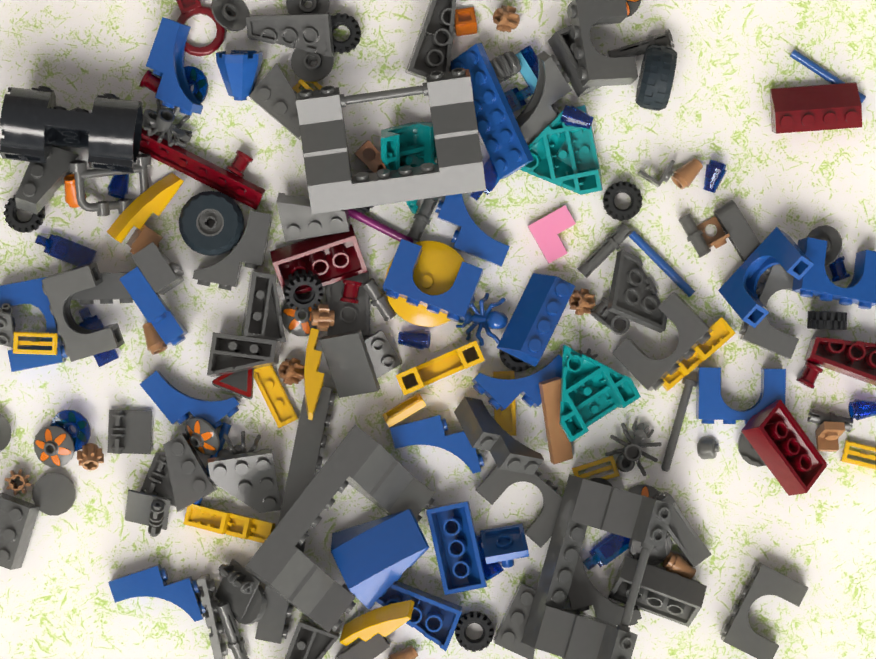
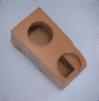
(370, 156)

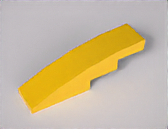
(151, 201)
(721, 333)
(312, 378)
(228, 523)
(380, 620)

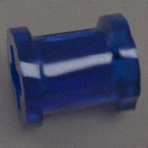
(838, 270)

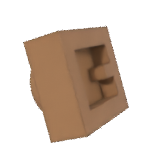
(828, 434)

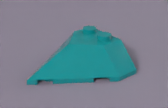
(408, 146)
(566, 157)
(590, 392)

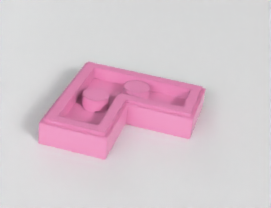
(546, 232)

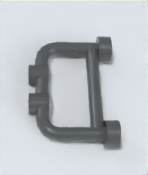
(103, 208)

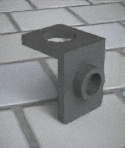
(665, 176)

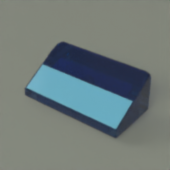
(529, 66)

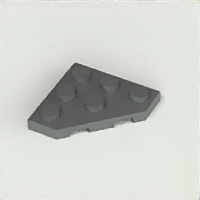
(635, 294)
(248, 478)

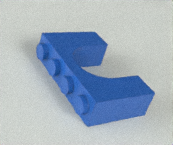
(816, 282)
(741, 286)
(32, 293)
(453, 302)
(712, 407)

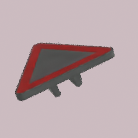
(238, 383)

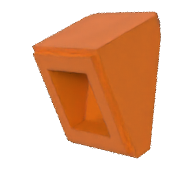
(465, 21)

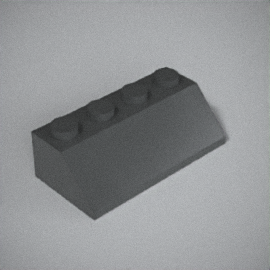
(660, 592)

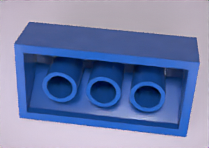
(536, 317)
(456, 547)

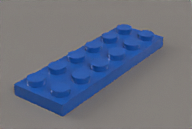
(493, 114)

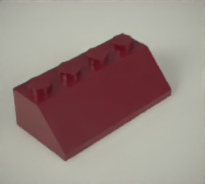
(815, 108)
(329, 256)
(785, 448)

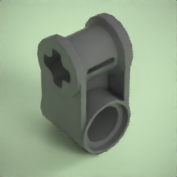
(608, 318)

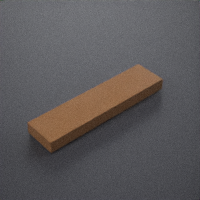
(558, 443)

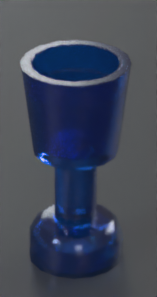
(492, 569)

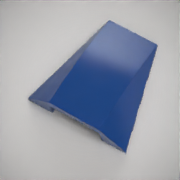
(377, 554)

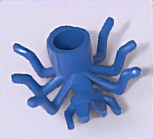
(485, 319)

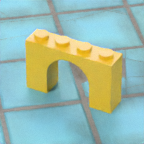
(440, 367)

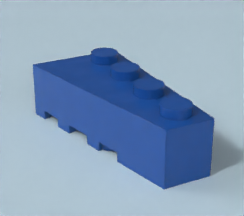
(430, 614)

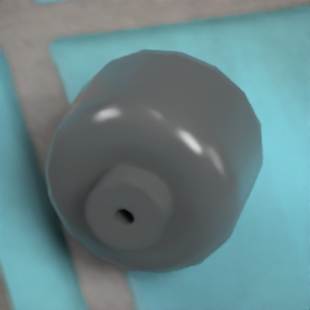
(707, 448)

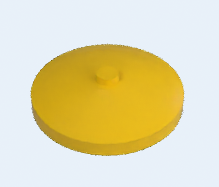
(433, 276)

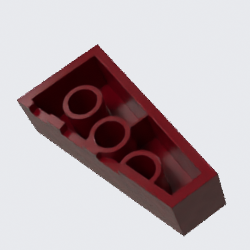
(845, 357)

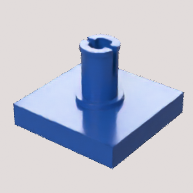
(504, 544)

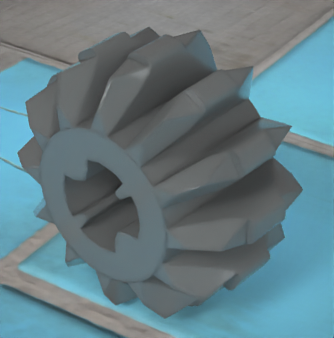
(506, 66)

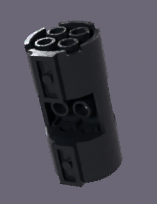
(35, 123)

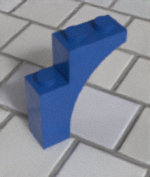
(168, 62)
(470, 237)
(153, 308)
(504, 392)
(177, 405)
(431, 432)
(152, 583)

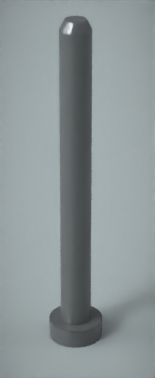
(678, 423)

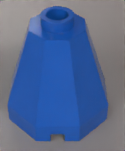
(239, 71)

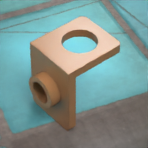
(717, 240)

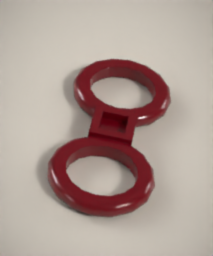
(193, 7)

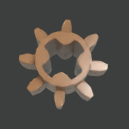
(506, 18)
(582, 301)
(322, 317)
(291, 371)
(90, 456)
(13, 485)

